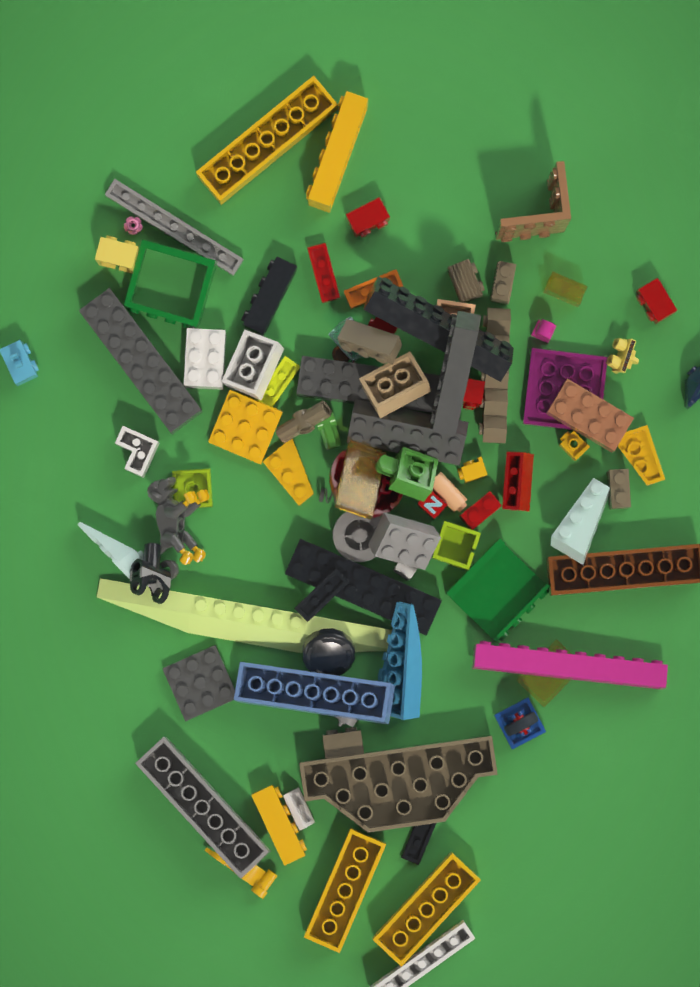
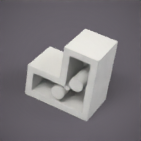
(142, 450)

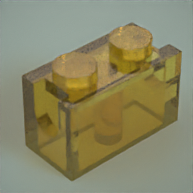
(565, 289)

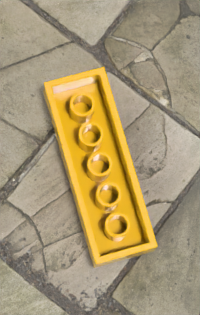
(338, 151)
(344, 890)
(426, 909)

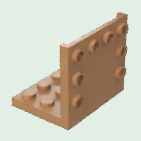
(543, 223)

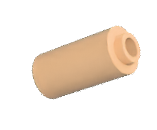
(449, 493)

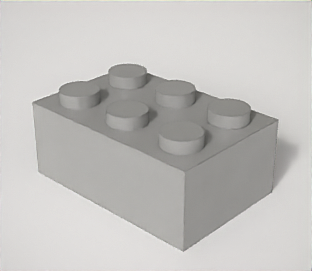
(404, 541)

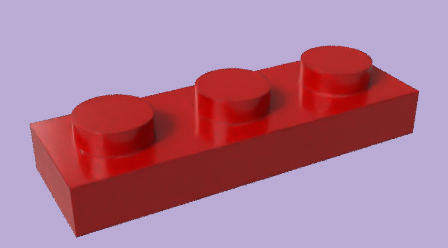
(323, 273)

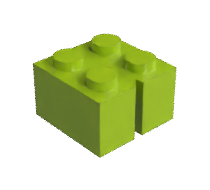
(456, 545)

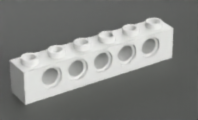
(428, 957)

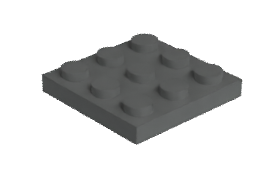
(200, 683)

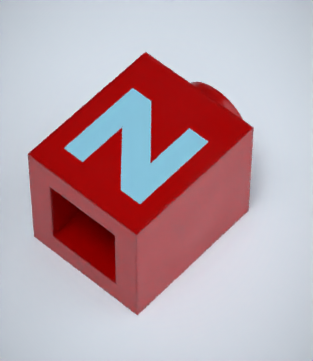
(432, 505)

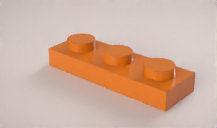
(358, 294)

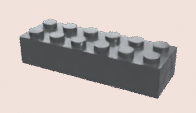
(455, 372)
(407, 430)

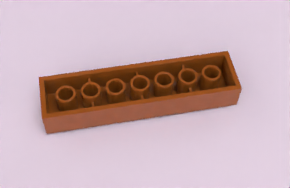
(624, 570)

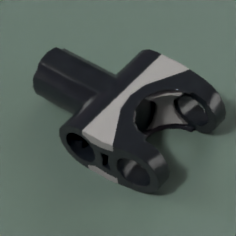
(148, 573)

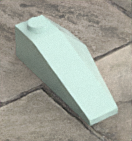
(120, 554)

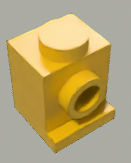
(575, 452)
(472, 470)

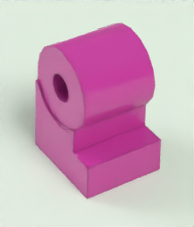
(543, 330)

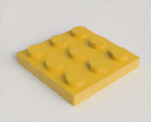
(245, 426)

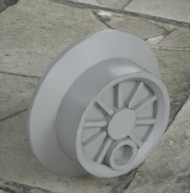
(353, 535)

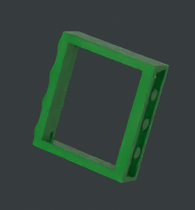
(154, 313)

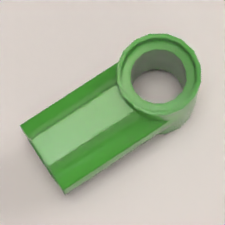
(329, 432)

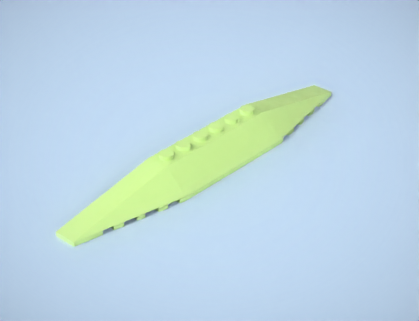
(237, 620)

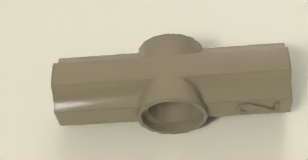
(303, 421)

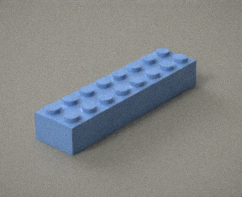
(314, 692)

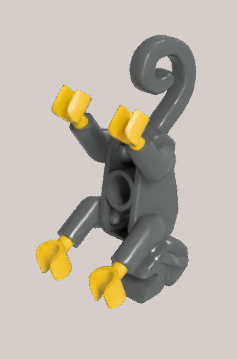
(171, 521)

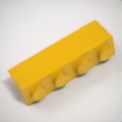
(279, 825)

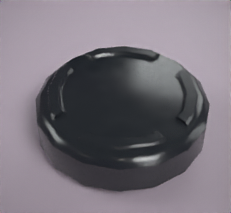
(328, 652)

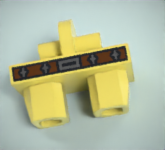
(625, 355)

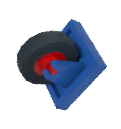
(519, 723)

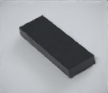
(321, 595)

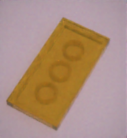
(359, 480)

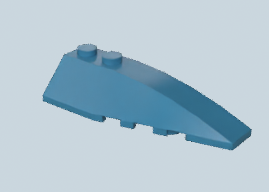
(403, 663)

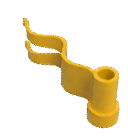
(256, 877)

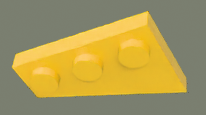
(641, 453)
(289, 471)

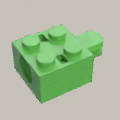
(409, 472)

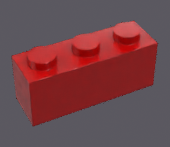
(518, 481)

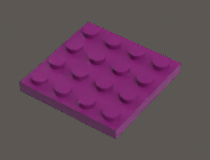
(547, 375)

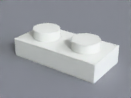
(298, 809)

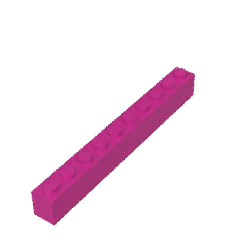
(570, 666)

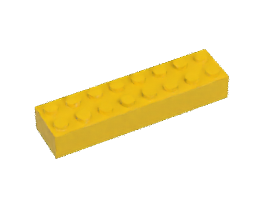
(267, 140)

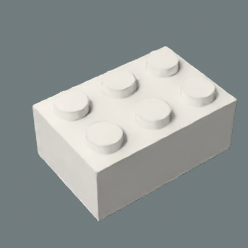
(204, 358)
(252, 364)

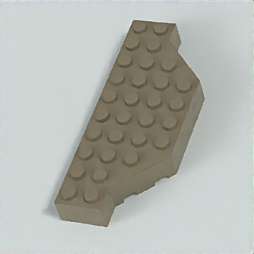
(400, 784)

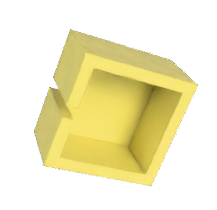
(113, 253)

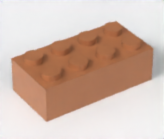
(590, 415)

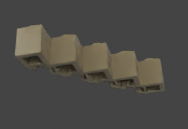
(495, 392)

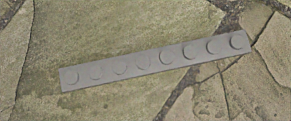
(173, 227)

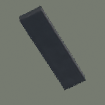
(418, 842)

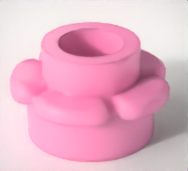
(133, 230)

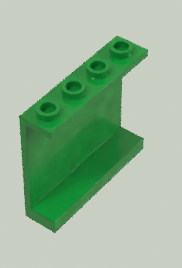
(498, 591)

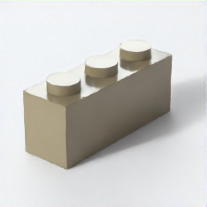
(369, 341)

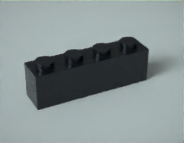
(270, 295)

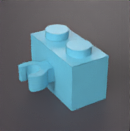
(19, 362)

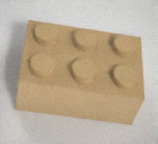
(395, 384)

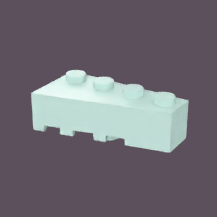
(580, 524)

